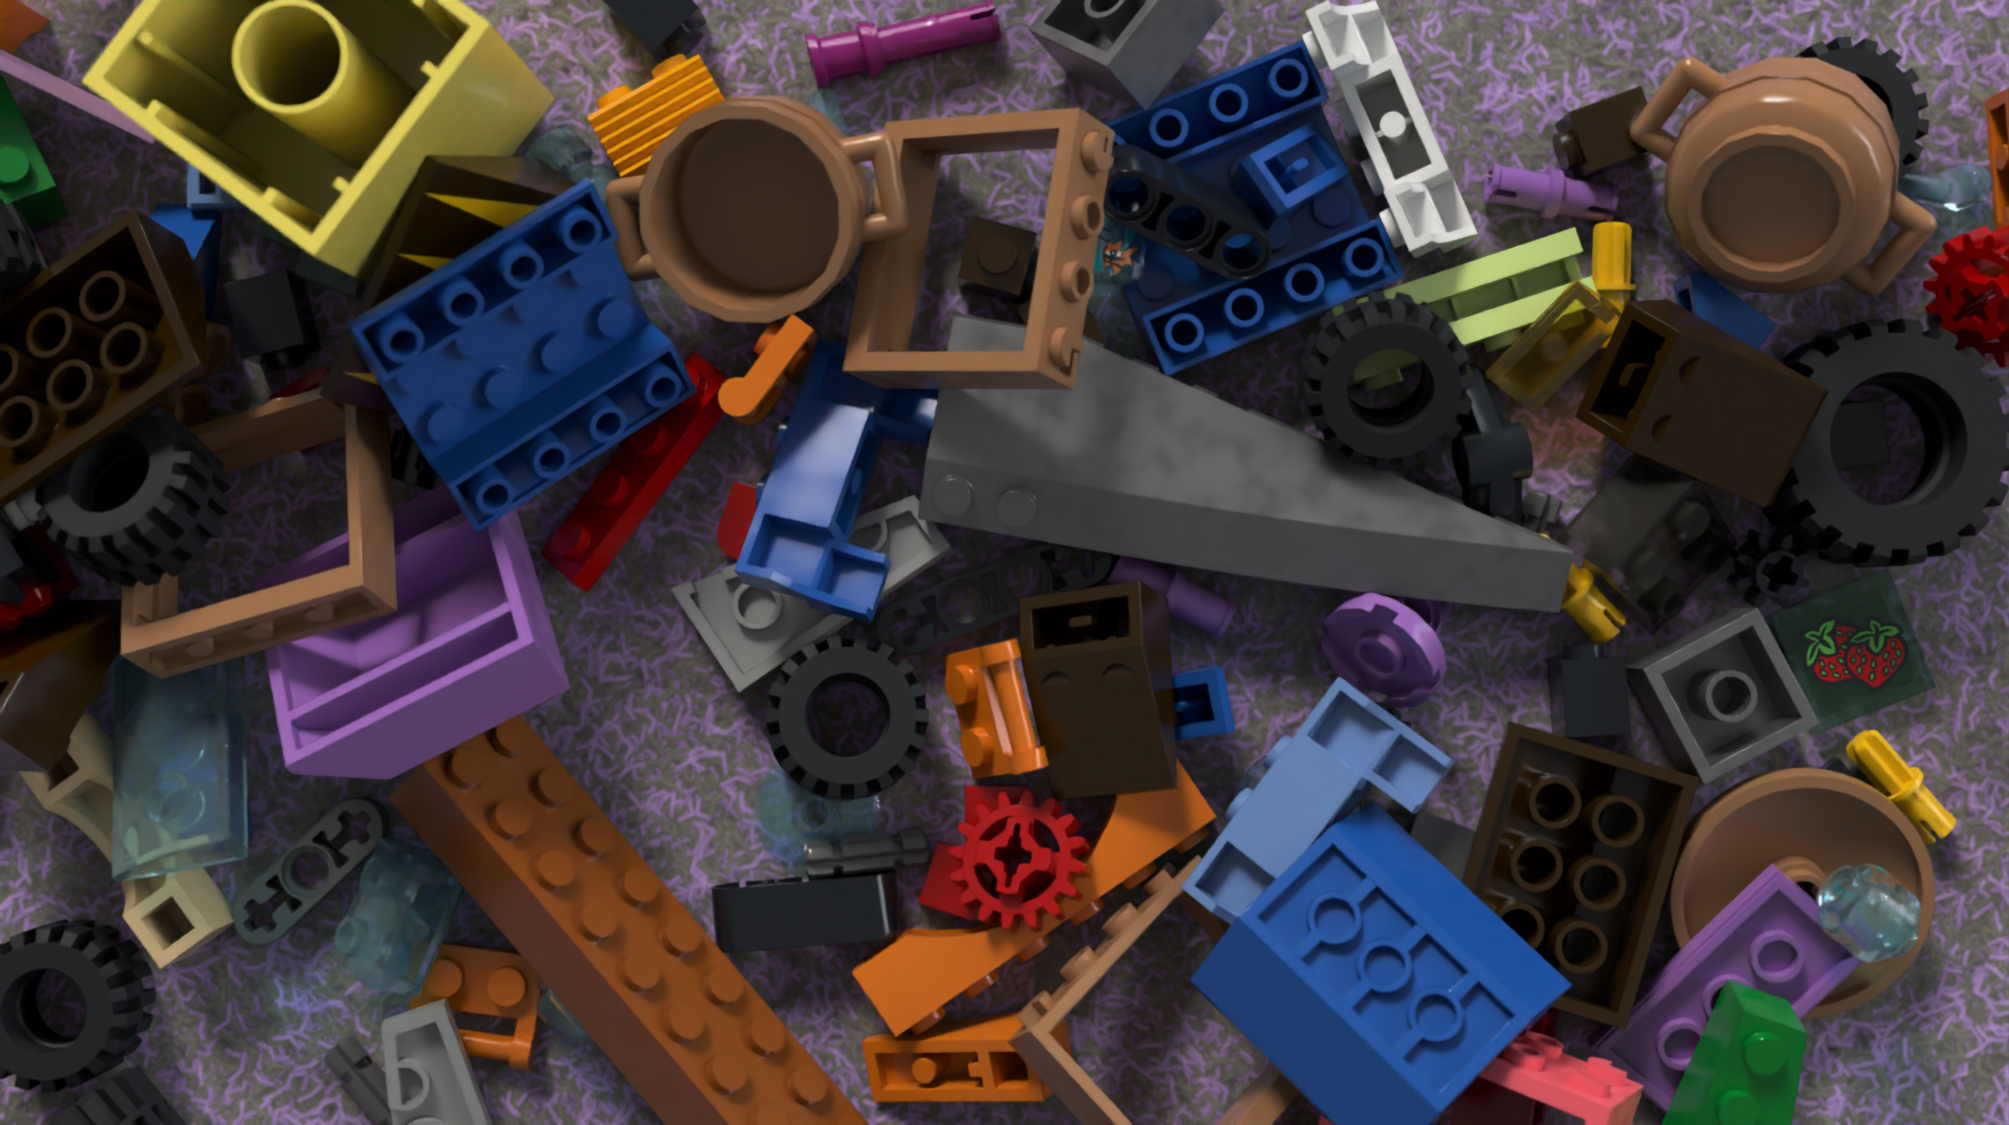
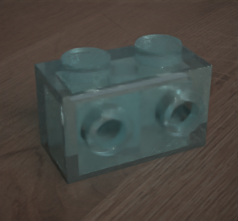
(397, 918)

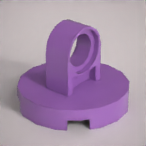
(1387, 646)

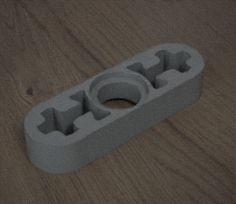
(265, 889)

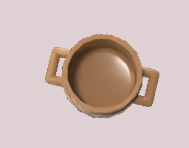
(1782, 175)
(756, 207)

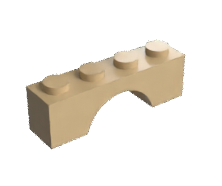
(168, 911)

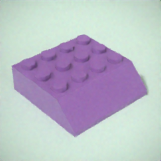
(443, 668)

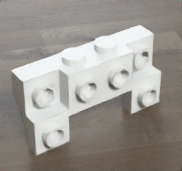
(1388, 115)

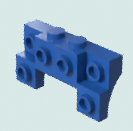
(819, 483)

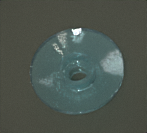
(782, 822)

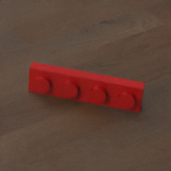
(635, 481)

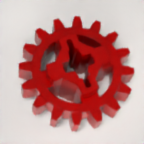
(1966, 278)
(994, 856)

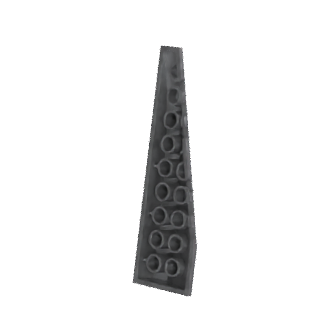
(1203, 484)

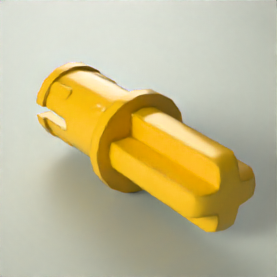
(1612, 263)
(1589, 606)
(1900, 784)

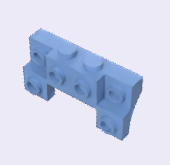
(1309, 788)

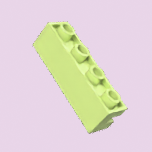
(1483, 300)

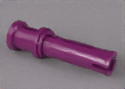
(872, 48)

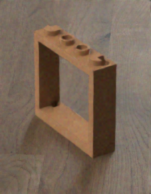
(1064, 269)
(365, 589)
(1257, 1105)

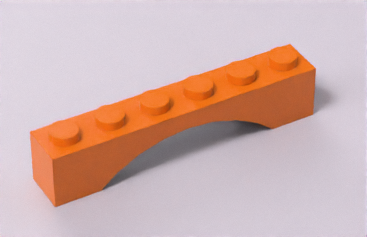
(928, 967)

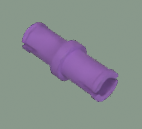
(1550, 193)
(1185, 598)

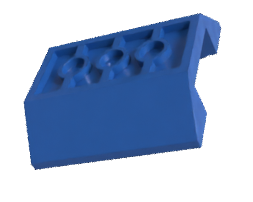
(1318, 252)
(522, 357)
(1376, 977)

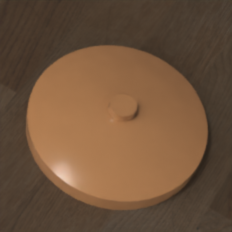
(1808, 828)

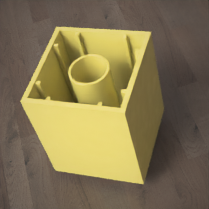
(320, 104)

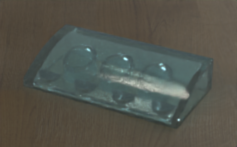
(178, 769)

